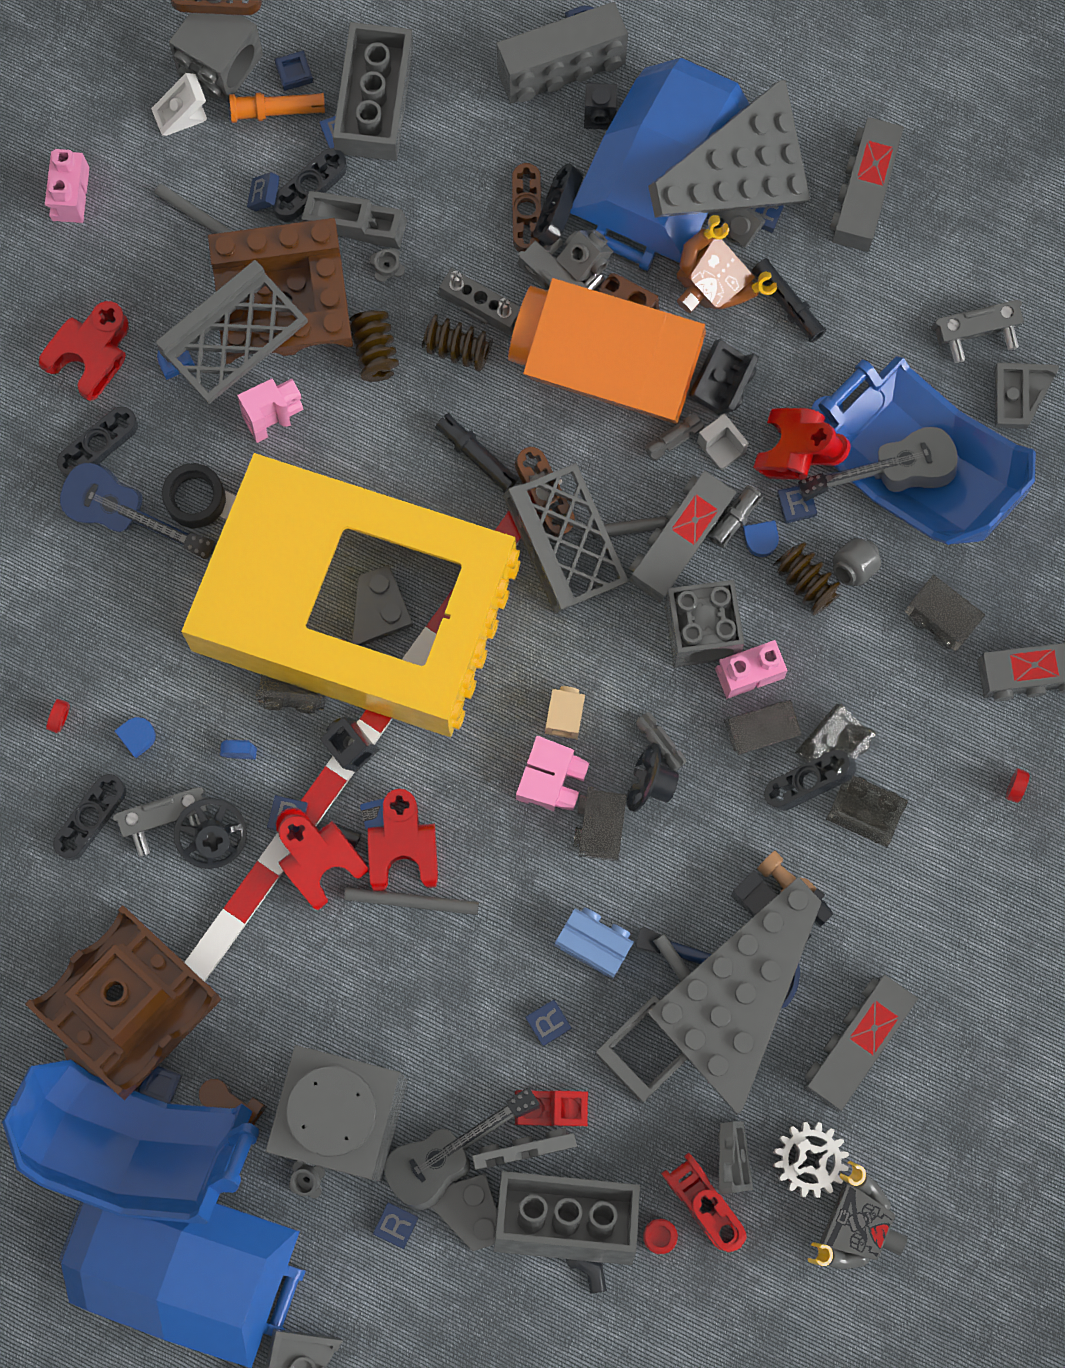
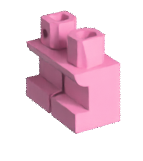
(67, 186)
(268, 405)
(750, 669)
(546, 775)

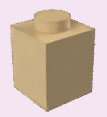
(565, 712)

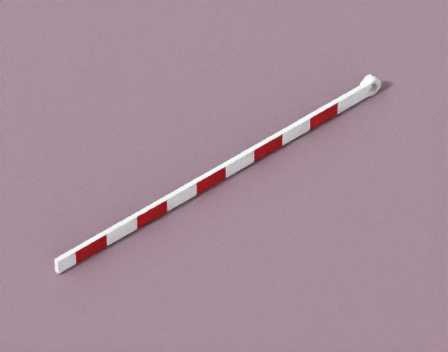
(319, 799)

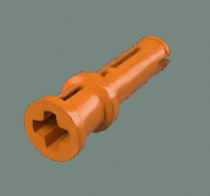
(261, 106)

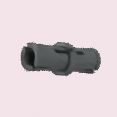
(735, 516)

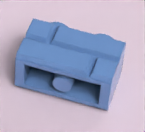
(594, 942)

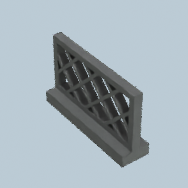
(216, 309)
(540, 549)

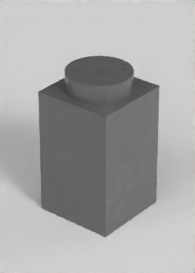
(337, 1113)

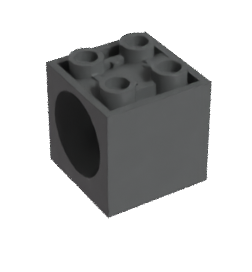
(217, 50)
(703, 623)

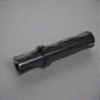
(797, 311)
(466, 443)

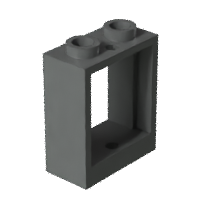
(619, 1067)

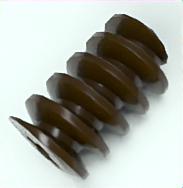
(456, 343)
(372, 345)
(808, 578)

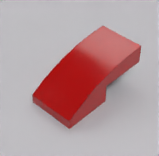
(557, 1109)

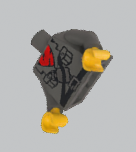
(858, 1225)

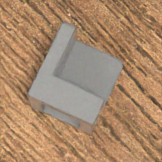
(722, 442)

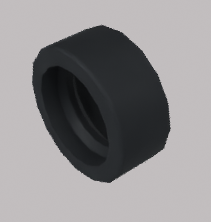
(187, 472)

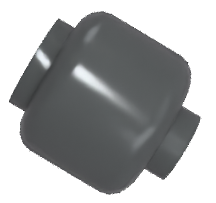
(856, 562)

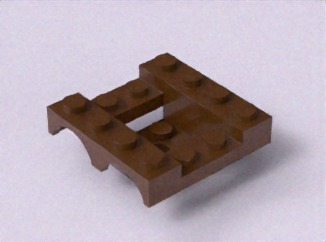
(304, 265)
(138, 1031)

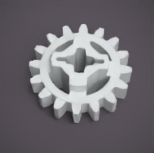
(820, 1173)

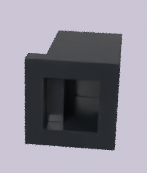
(600, 105)
(337, 740)

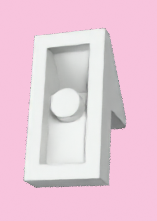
(180, 106)

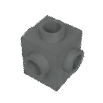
(585, 254)

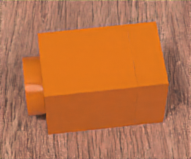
(607, 348)

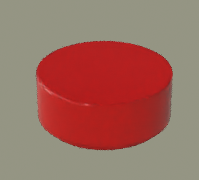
(58, 716)
(1017, 785)
(660, 1236)

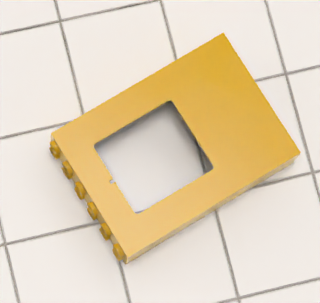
(274, 564)

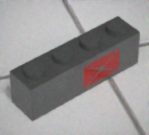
(867, 184)
(682, 535)
(1022, 671)
(860, 1043)

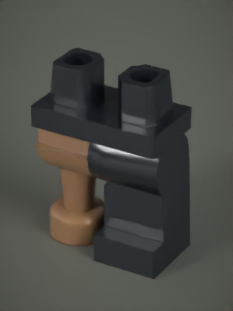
(755, 894)

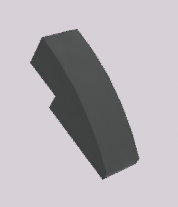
(358, 218)

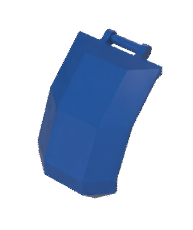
(658, 123)
(990, 471)
(125, 1154)
(182, 1279)

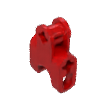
(90, 344)
(803, 443)
(402, 839)
(313, 853)
(696, 1188)

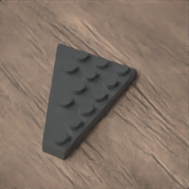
(741, 165)
(733, 999)

